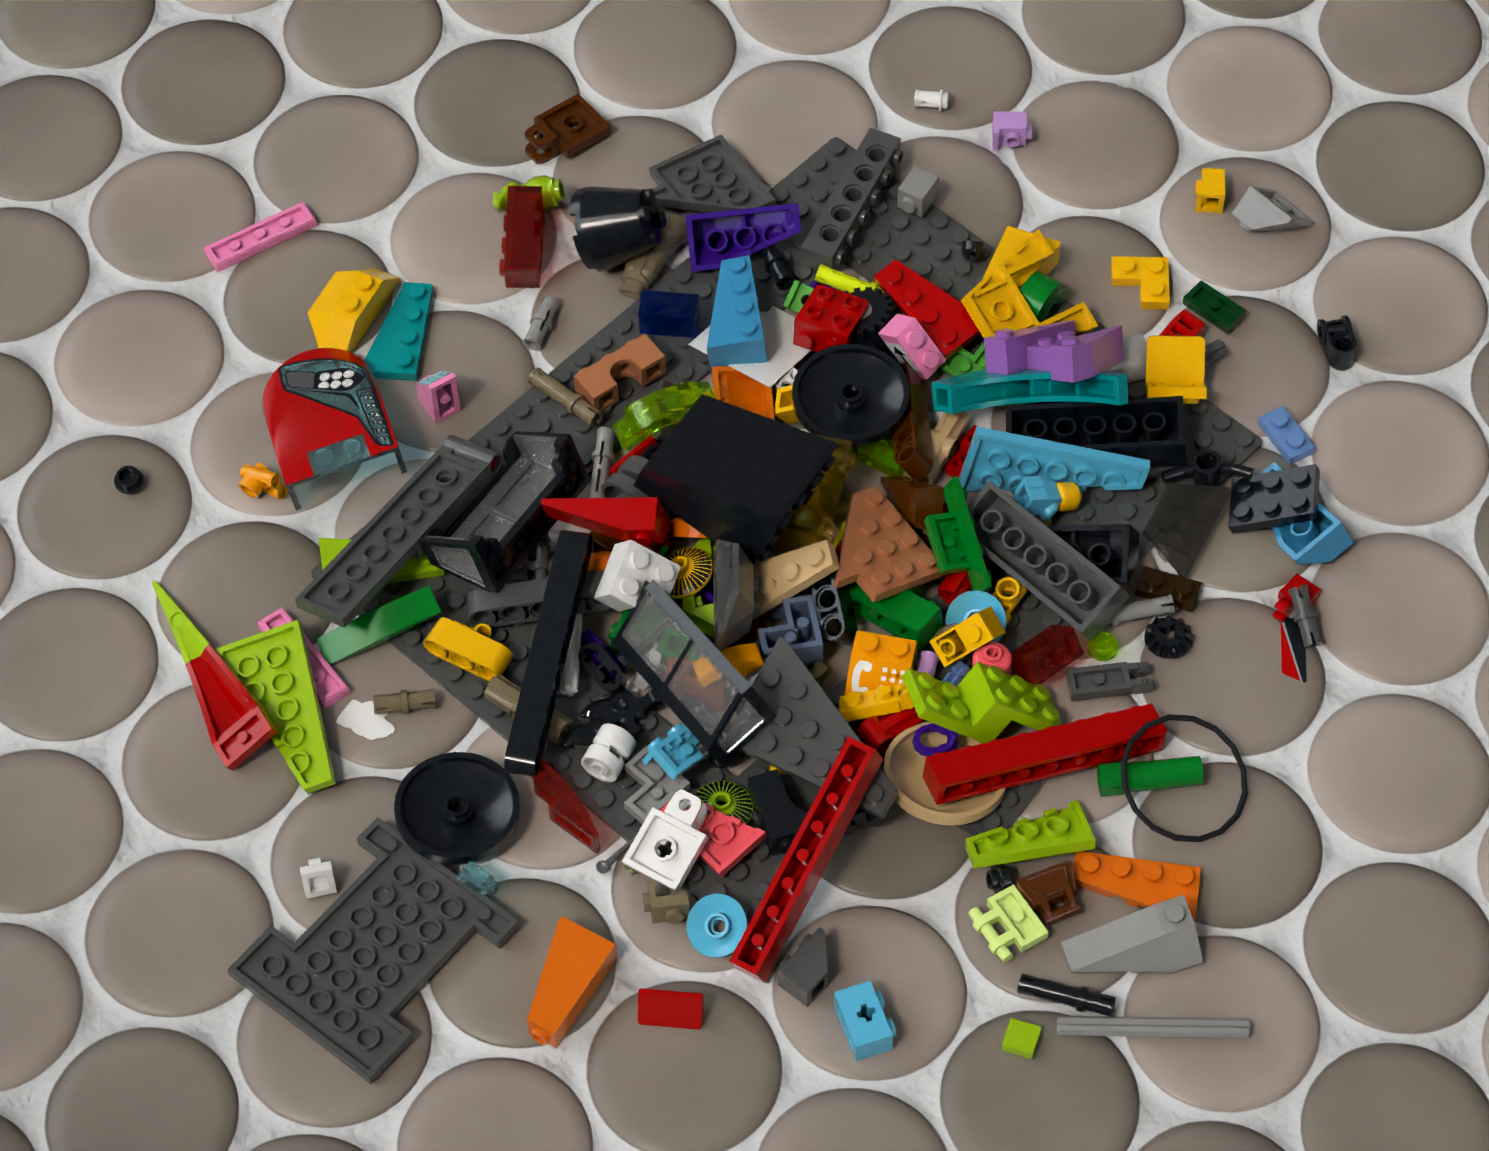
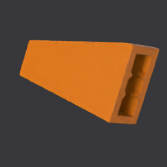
(570, 977)

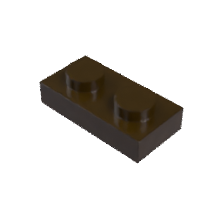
(1157, 583)

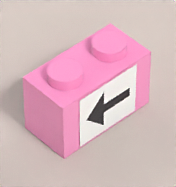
(912, 345)

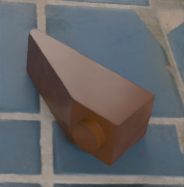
(913, 498)

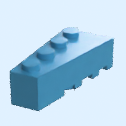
(736, 320)

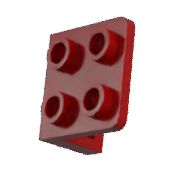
(827, 318)

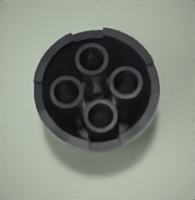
(615, 224)

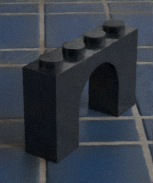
(783, 819)

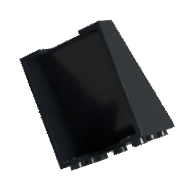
(736, 474)

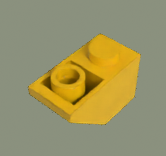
(967, 636)

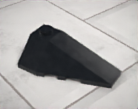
(1109, 547)

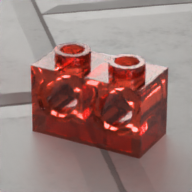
(1046, 654)

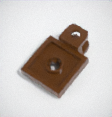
(556, 136)

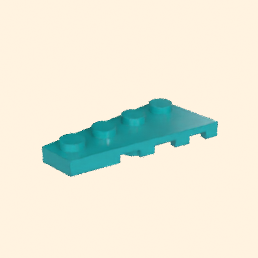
(401, 339)

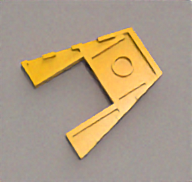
(999, 303)

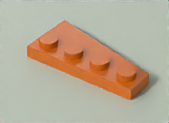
(1137, 880)

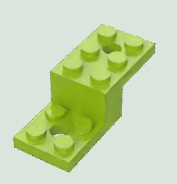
(981, 702)

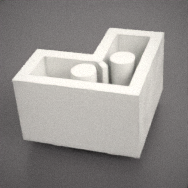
(628, 573)

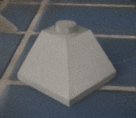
(1268, 211)

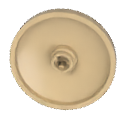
(905, 771)

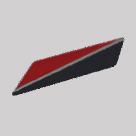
(1292, 651)

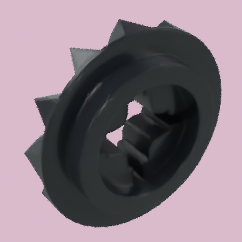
(1172, 647)

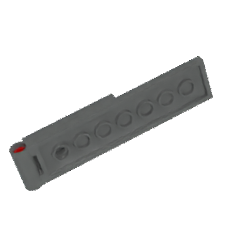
(427, 501)

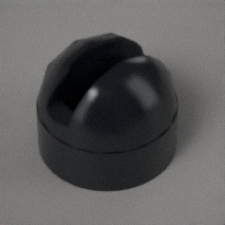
(972, 248)

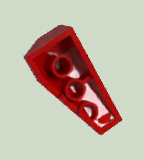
(621, 518)

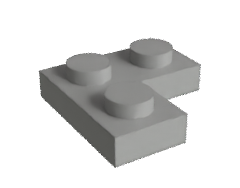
(656, 786)

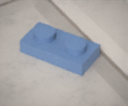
(1286, 435)

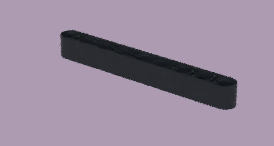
(548, 653)

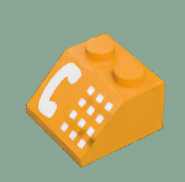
(879, 661)

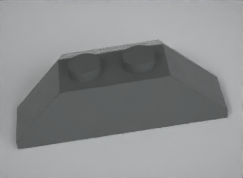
(732, 593)

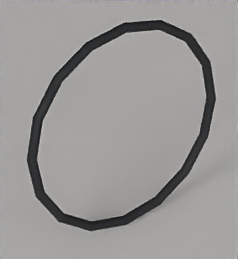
(1130, 798)

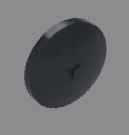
(851, 393)
(457, 808)

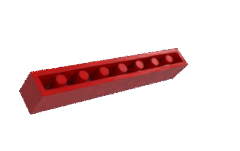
(1041, 754)
(806, 860)

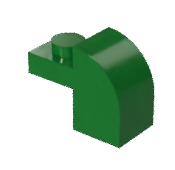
(1042, 293)

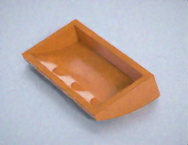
(742, 391)

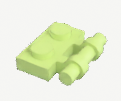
(1016, 918)

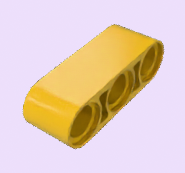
(468, 649)

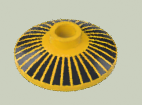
(694, 571)

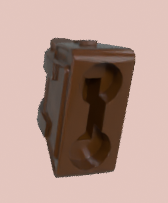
(1051, 888)

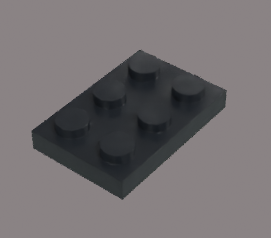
(1274, 499)

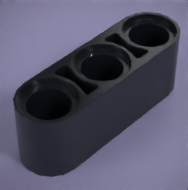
(839, 613)

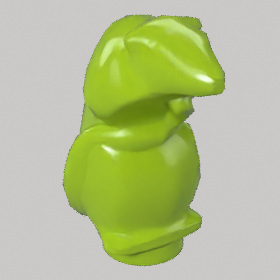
(552, 192)

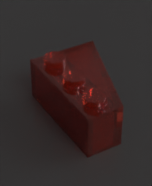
(523, 237)

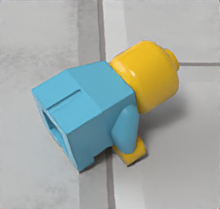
(1046, 497)

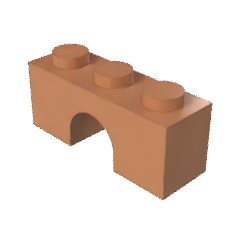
(637, 360)

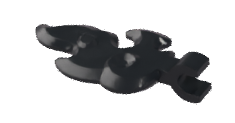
(618, 707)

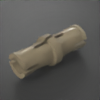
(404, 701)

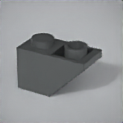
(806, 971)

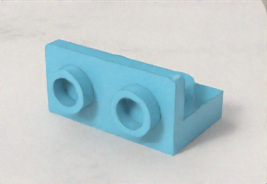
(675, 752)

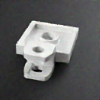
(676, 827)

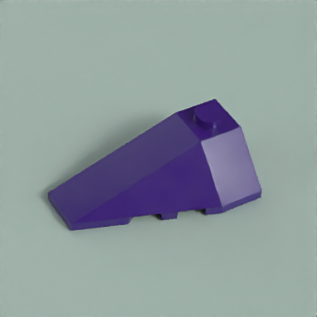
(738, 233)

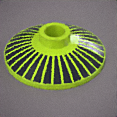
(737, 798)

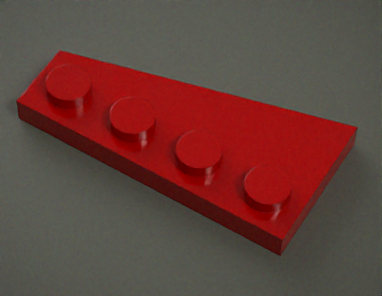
(935, 310)

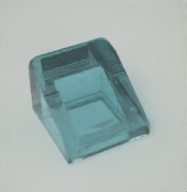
(477, 879)

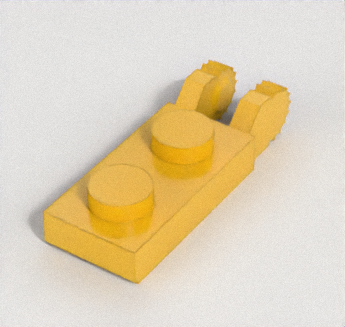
(874, 702)

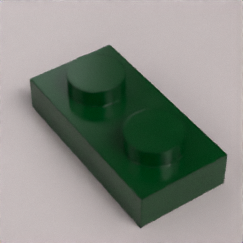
(1214, 307)

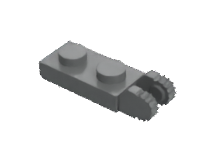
(1108, 680)

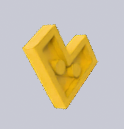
(1146, 272)

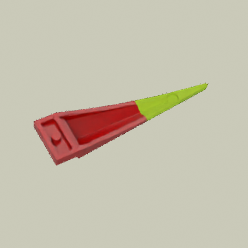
(230, 710)

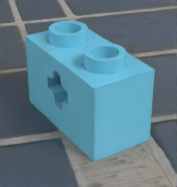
(864, 1037)

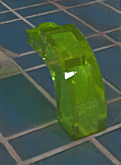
(657, 411)

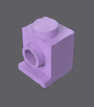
(1010, 129)

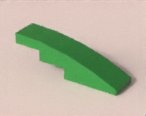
(379, 625)

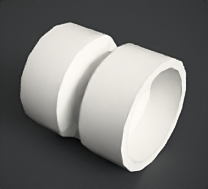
(608, 752)

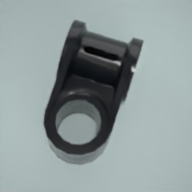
(1338, 342)

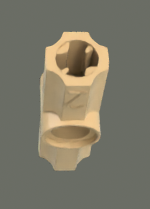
(945, 441)

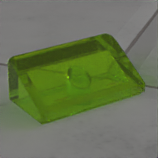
(879, 456)

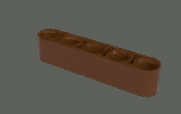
(912, 436)

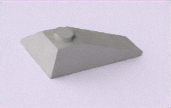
(1146, 941)

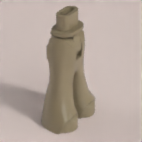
(645, 267)

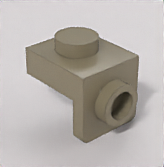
(666, 908)

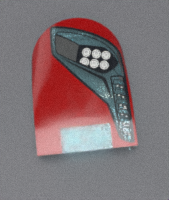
(325, 416)

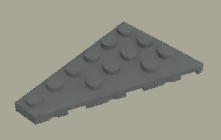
(806, 728)

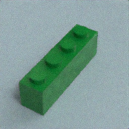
(901, 614)

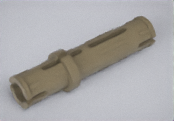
(574, 403)

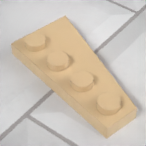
(792, 573)

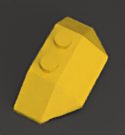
(349, 306)

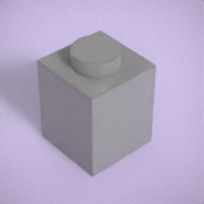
(917, 191)

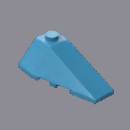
(1312, 540)

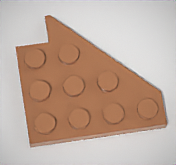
(881, 549)

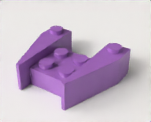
(1054, 350)

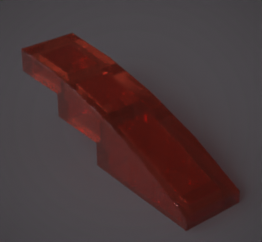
(565, 807)

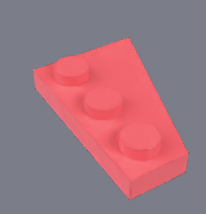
(727, 841)

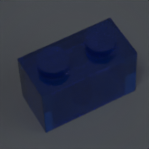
(669, 314)

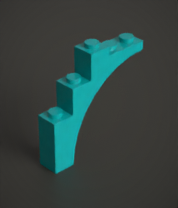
(988, 389)

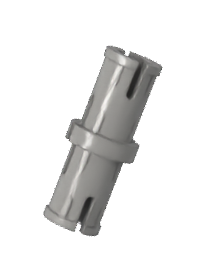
(541, 322)

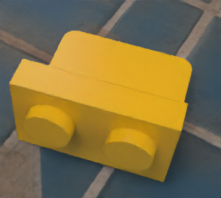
(1175, 367)

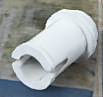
(931, 99)

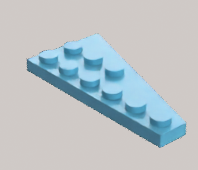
(1009, 457)

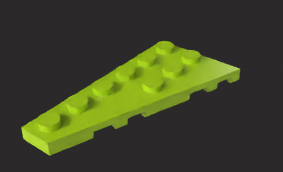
(281, 677)

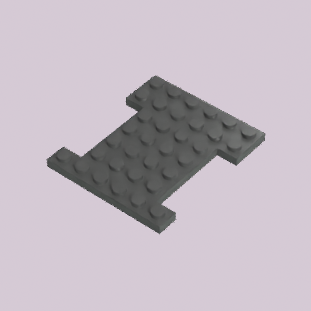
(370, 952)

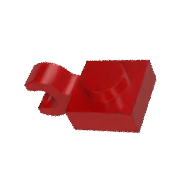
(1284, 605)

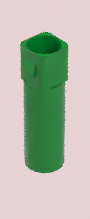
(1150, 775)

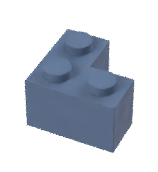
(799, 630)

